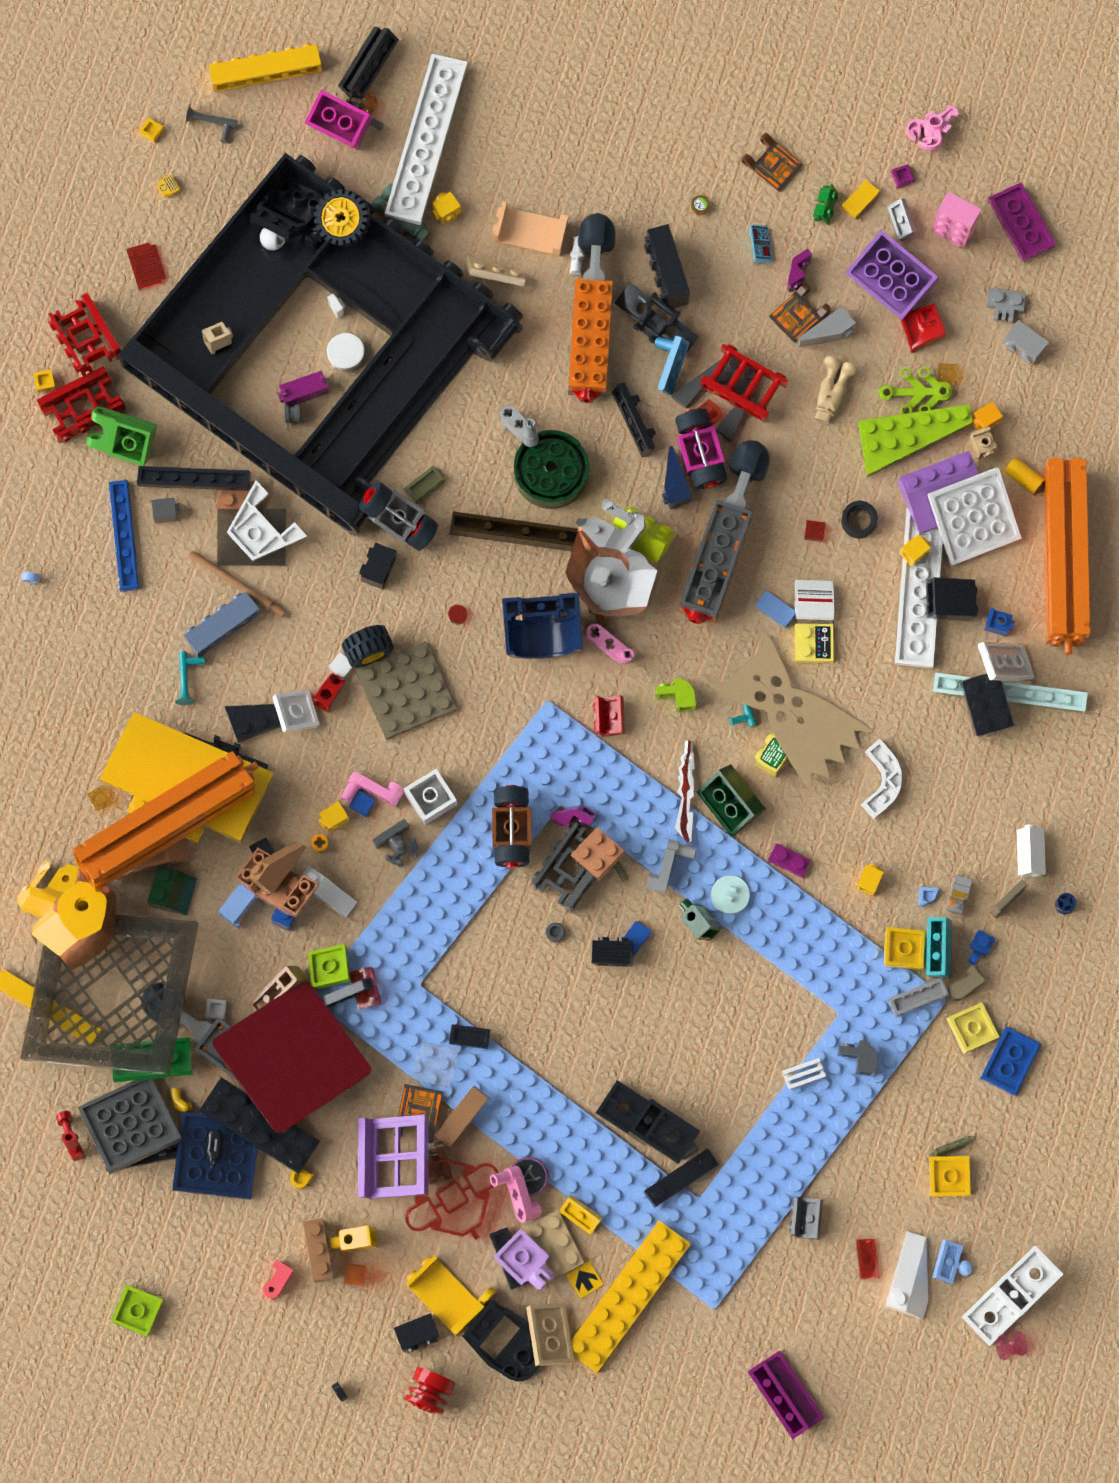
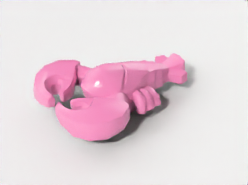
(932, 128)

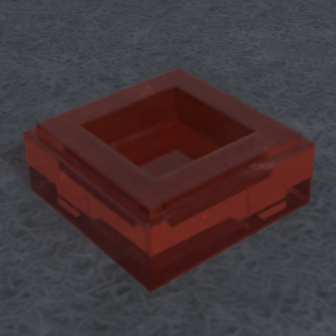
(814, 531)

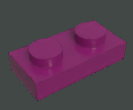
(789, 860)

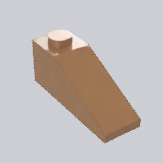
(274, 868)
(284, 981)

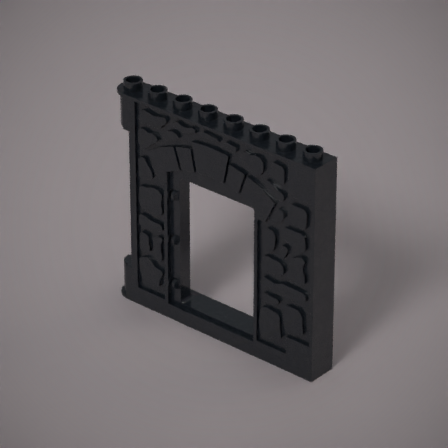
(393, 283)

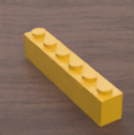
(265, 67)

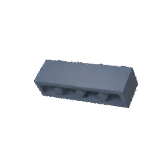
(222, 624)

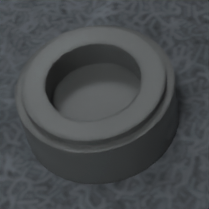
(555, 932)

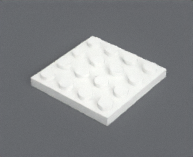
(974, 516)

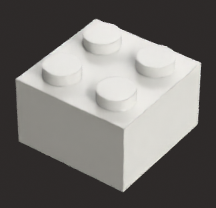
(430, 797)

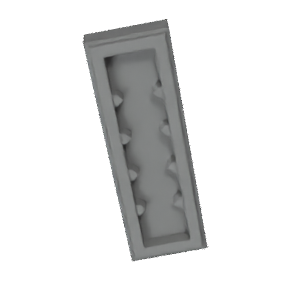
(918, 997)

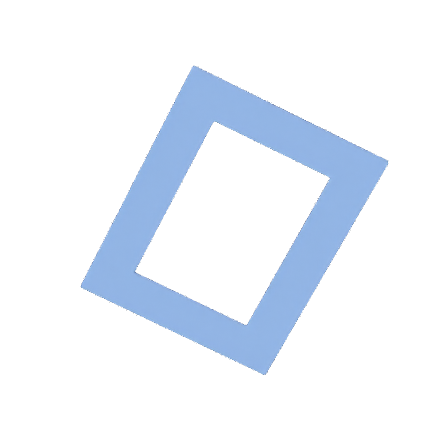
(530, 1118)

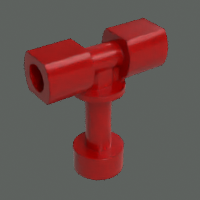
(69, 1138)

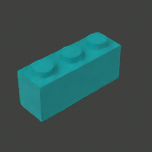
(939, 947)

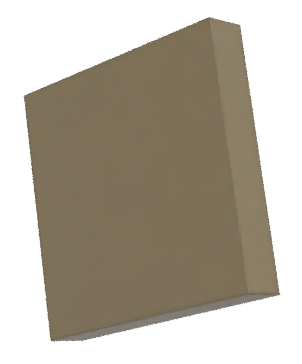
(1008, 898)

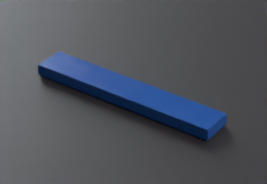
(124, 535)

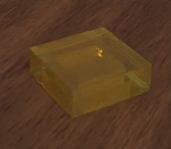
(947, 373)
(100, 798)

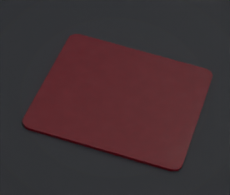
(291, 1057)

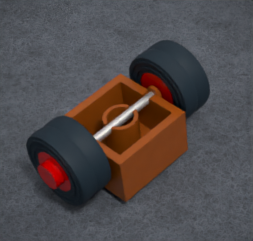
(511, 826)

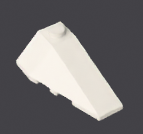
(910, 1282)

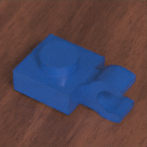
(981, 945)

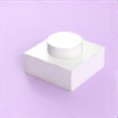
(336, 305)

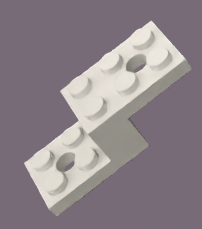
(1012, 1295)

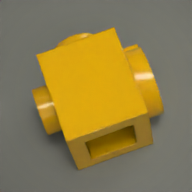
(445, 207)

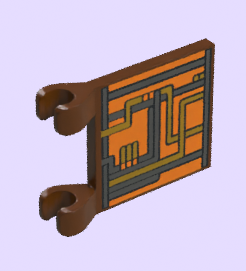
(775, 165)
(796, 315)

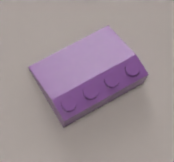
(892, 275)
(918, 484)

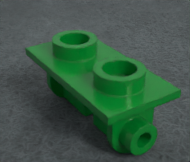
(828, 197)

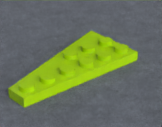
(898, 436)

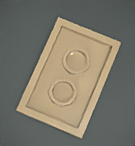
(555, 1240)
(550, 1334)

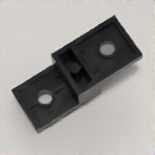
(647, 1122)

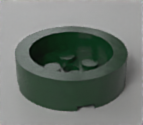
(556, 487)

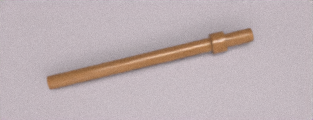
(267, 603)

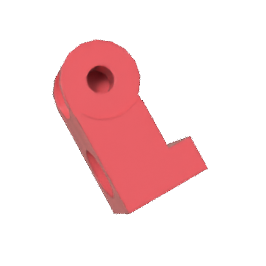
(274, 1287)

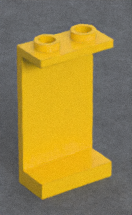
(444, 1295)

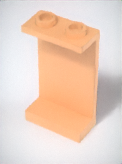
(530, 230)

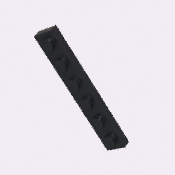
(193, 478)

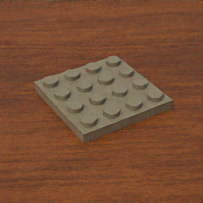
(405, 690)

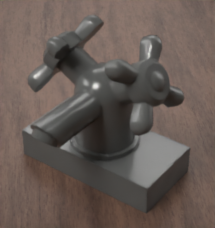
(396, 842)

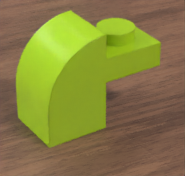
(682, 692)

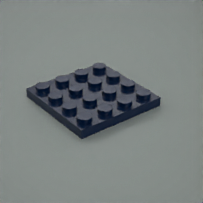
(232, 1172)

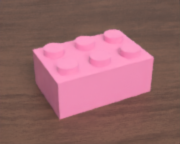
(956, 220)

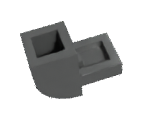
(865, 1054)

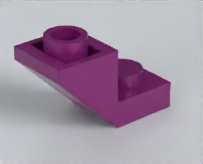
(796, 276)
(565, 816)

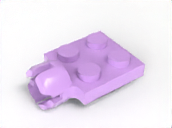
(524, 1260)

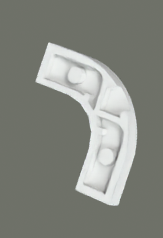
(891, 779)

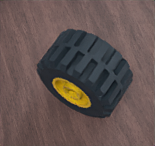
(367, 646)

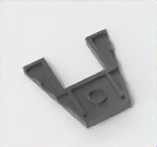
(689, 392)

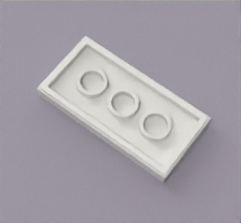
(1006, 661)

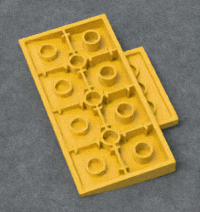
(157, 758)

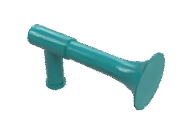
(184, 661)
(748, 716)

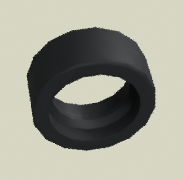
(862, 505)

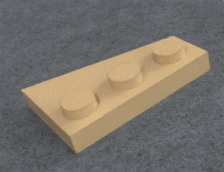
(492, 271)

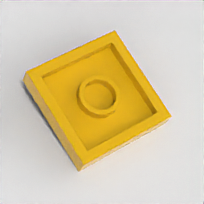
(904, 948)
(949, 1176)

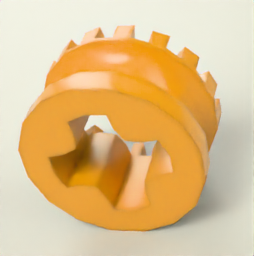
(324, 846)

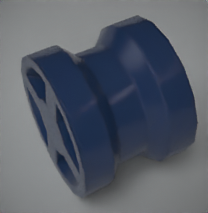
(1067, 900)

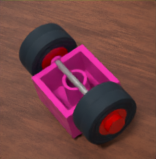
(700, 449)

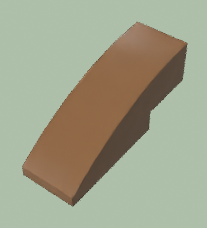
(462, 1116)

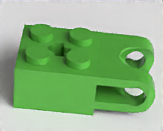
(122, 436)

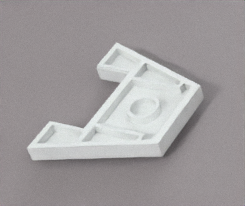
(255, 533)

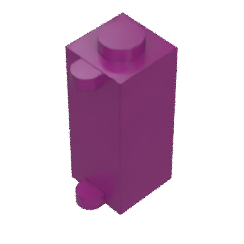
(303, 389)

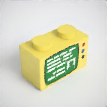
(771, 757)

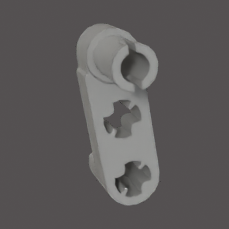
(512, 418)
(659, 882)

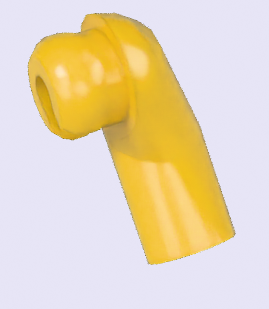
(178, 1103)

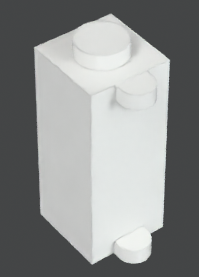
(1031, 851)

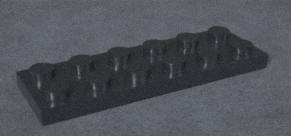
(240, 1115)

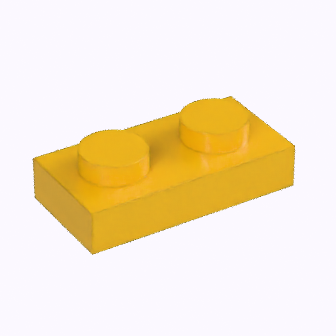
(580, 1214)

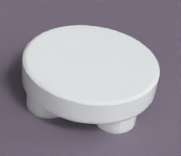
(345, 351)

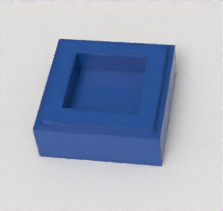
(362, 803)

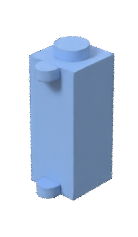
(237, 905)

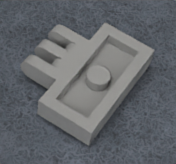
(1005, 303)

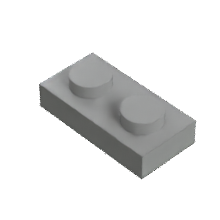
(901, 219)

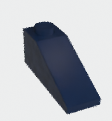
(675, 487)

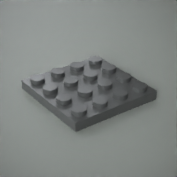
(129, 1124)

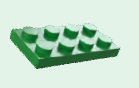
(180, 1065)

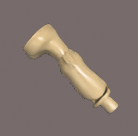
(830, 393)

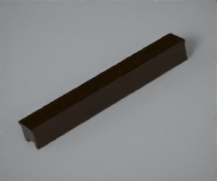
(513, 531)

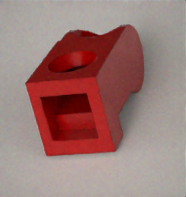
(328, 692)

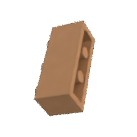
(318, 1250)

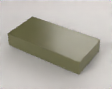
(424, 484)

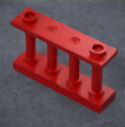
(728, 393)

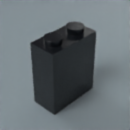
(951, 599)

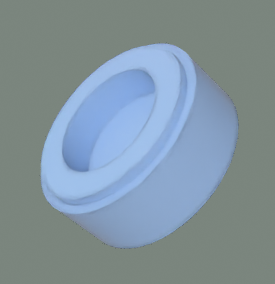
(30, 577)

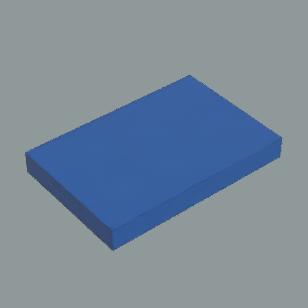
(1010, 1061)

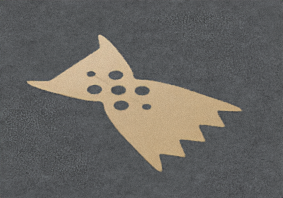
(806, 743)

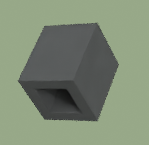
(165, 510)

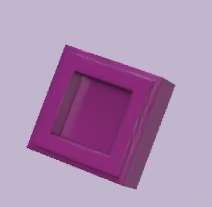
(902, 176)

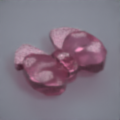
(1018, 1346)

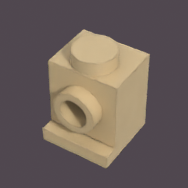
(217, 337)
(983, 450)

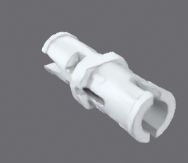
(576, 258)

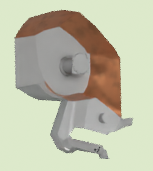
(605, 566)

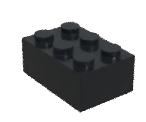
(986, 704)

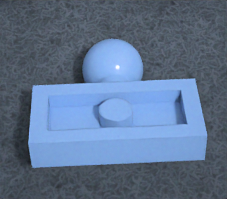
(948, 1263)

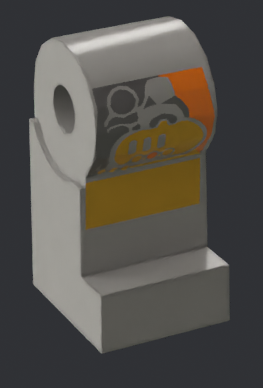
(958, 894)

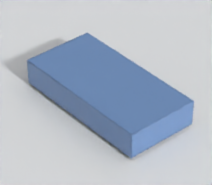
(775, 609)

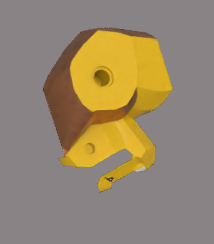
(72, 915)

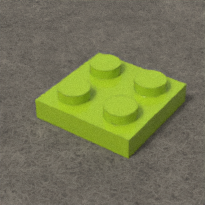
(329, 966)
(137, 1310)

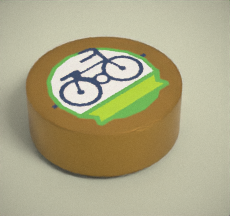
(700, 205)

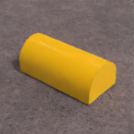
(1024, 475)

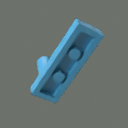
(678, 350)

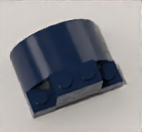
(542, 629)

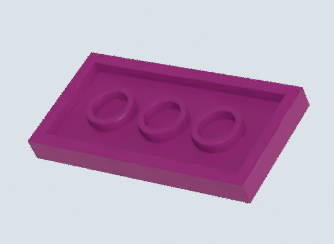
(1021, 222)

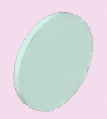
(730, 894)

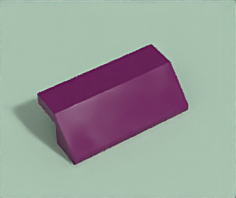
(785, 1395)

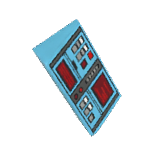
(760, 244)

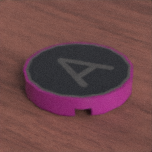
(534, 1174)

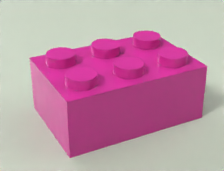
(339, 119)

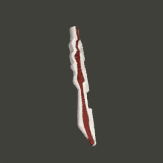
(686, 791)

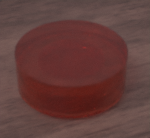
(457, 614)

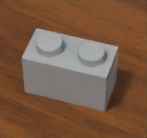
(1025, 342)

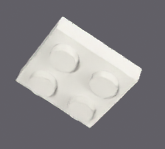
(296, 711)

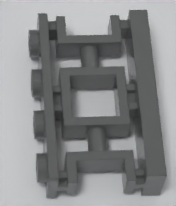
(559, 859)

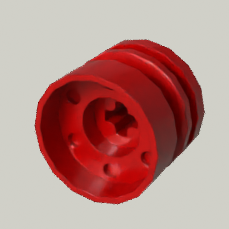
(429, 1391)

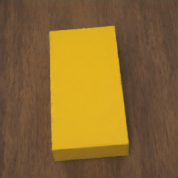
(860, 199)

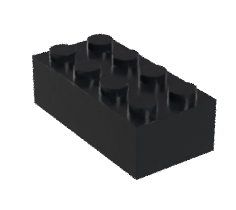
(667, 266)

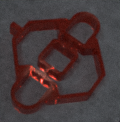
(483, 1194)

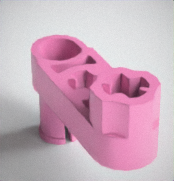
(617, 652)
(357, 781)
(524, 1208)

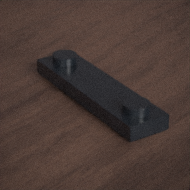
(681, 1178)

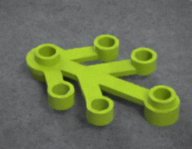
(918, 391)

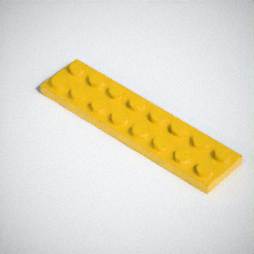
(628, 1296)

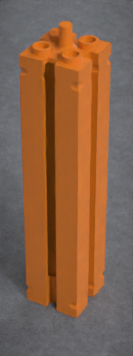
(1066, 552)
(165, 820)

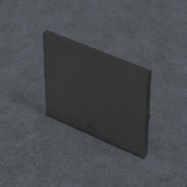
(229, 551)

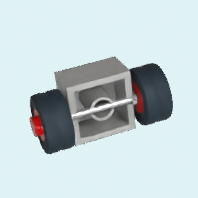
(398, 516)

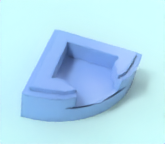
(927, 895)

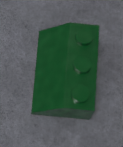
(730, 800)

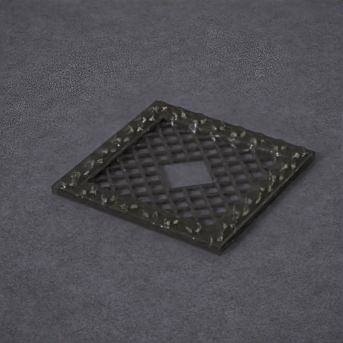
(89, 1055)

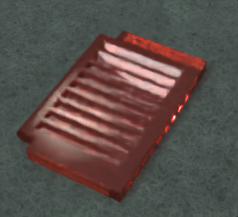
(146, 265)

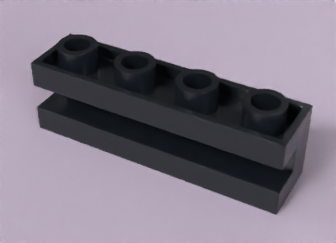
(368, 62)

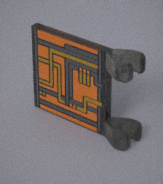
(421, 1102)

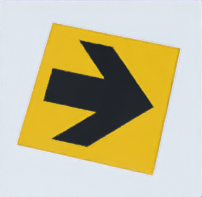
(584, 1279)

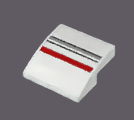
(814, 600)

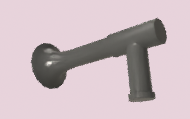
(227, 123)

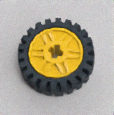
(342, 231)

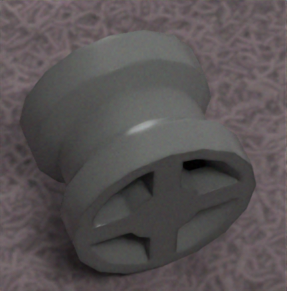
(292, 413)

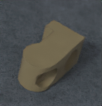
(963, 988)

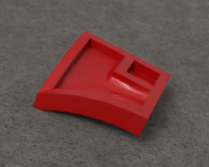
(922, 327)

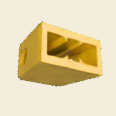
(363, 1239)

